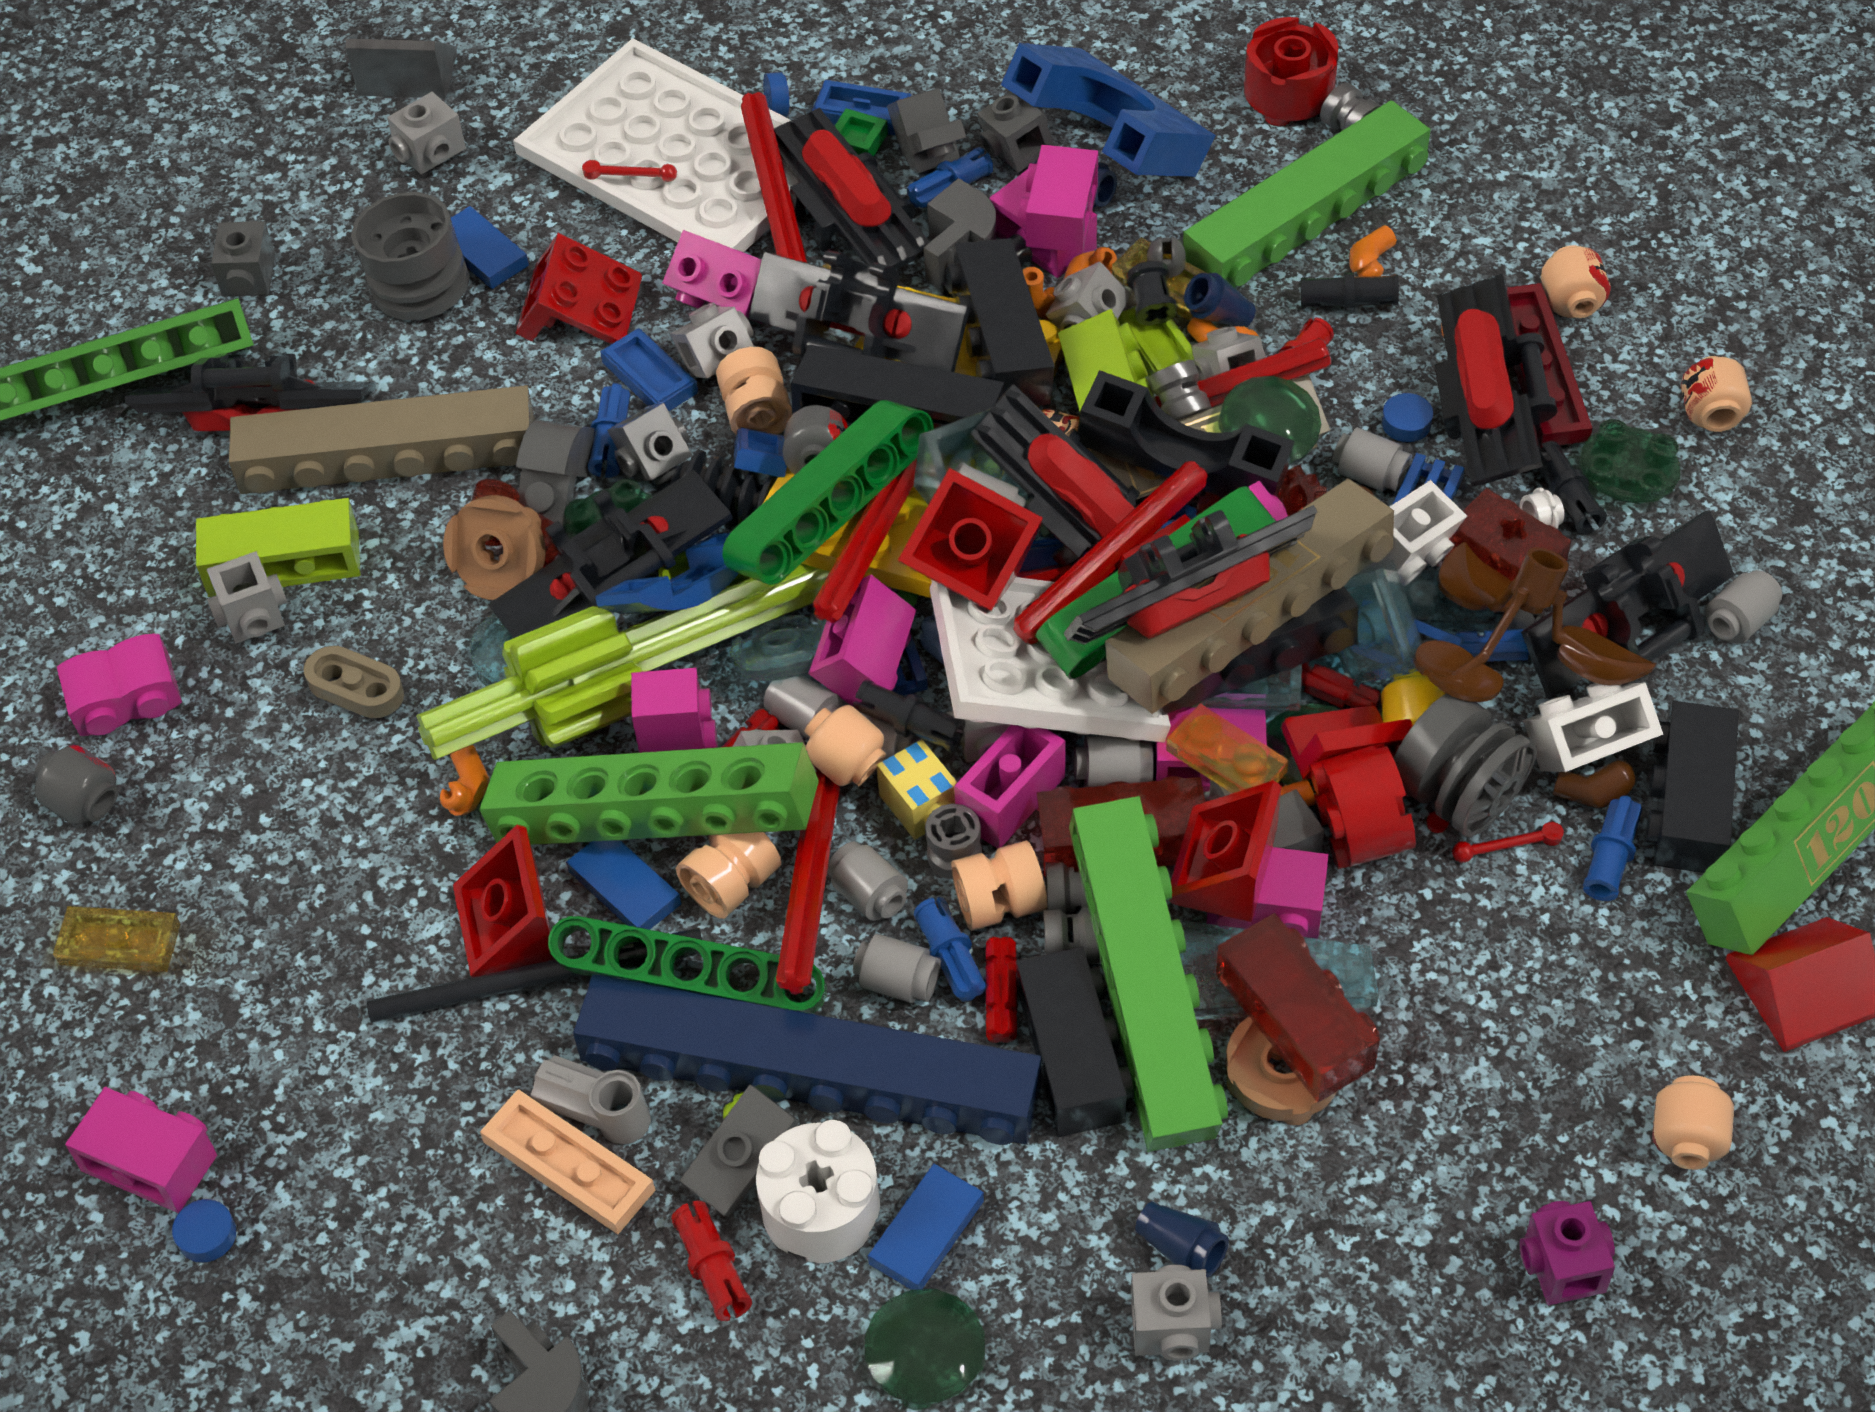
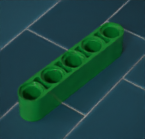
(826, 492)
(1245, 516)
(662, 953)

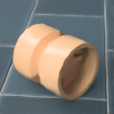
(754, 391)
(722, 872)
(999, 885)

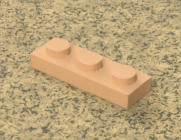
(568, 1161)

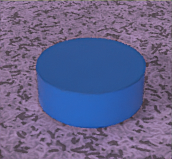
(776, 92)
(1407, 417)
(204, 1230)

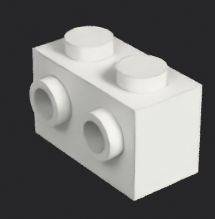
(1422, 531)
(1592, 726)

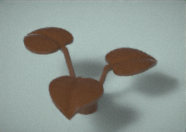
(1478, 587)

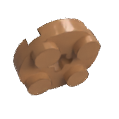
(515, 528)
(1259, 1085)

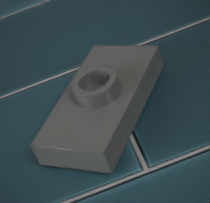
(730, 1158)

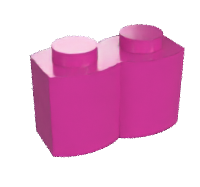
(119, 685)

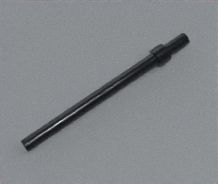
(494, 983)

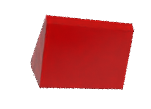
(971, 540)
(1227, 852)
(503, 908)
(1810, 980)

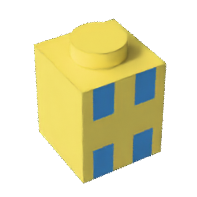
(914, 786)

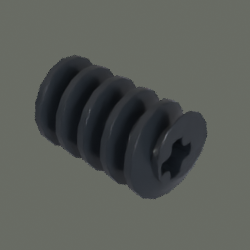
(737, 494)

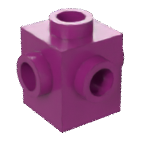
(1568, 1251)

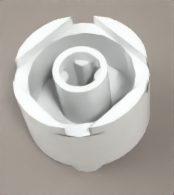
(818, 1191)

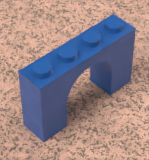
(1146, 131)

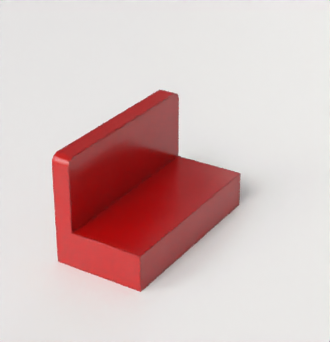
(1339, 732)

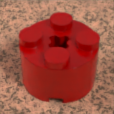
(1290, 69)
(1362, 805)

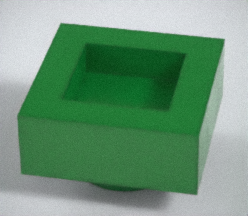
(862, 131)

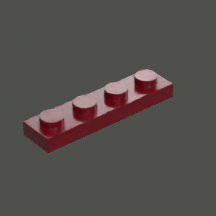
(1534, 315)

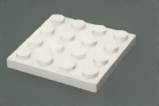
(1015, 683)

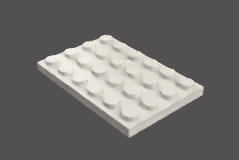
(652, 114)

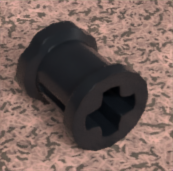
(1151, 293)

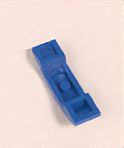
(695, 586)

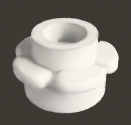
(1544, 507)

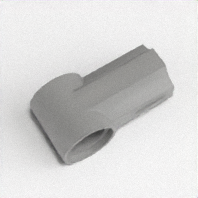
(591, 1096)

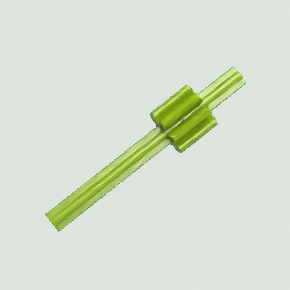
(580, 668)

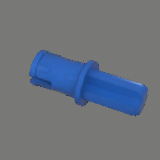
(967, 168)
(612, 410)
(1613, 849)
(951, 947)

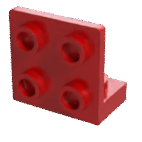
(579, 290)

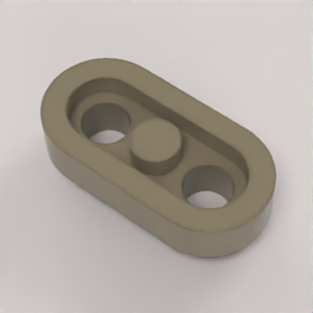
(358, 681)

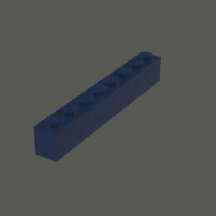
(809, 1059)

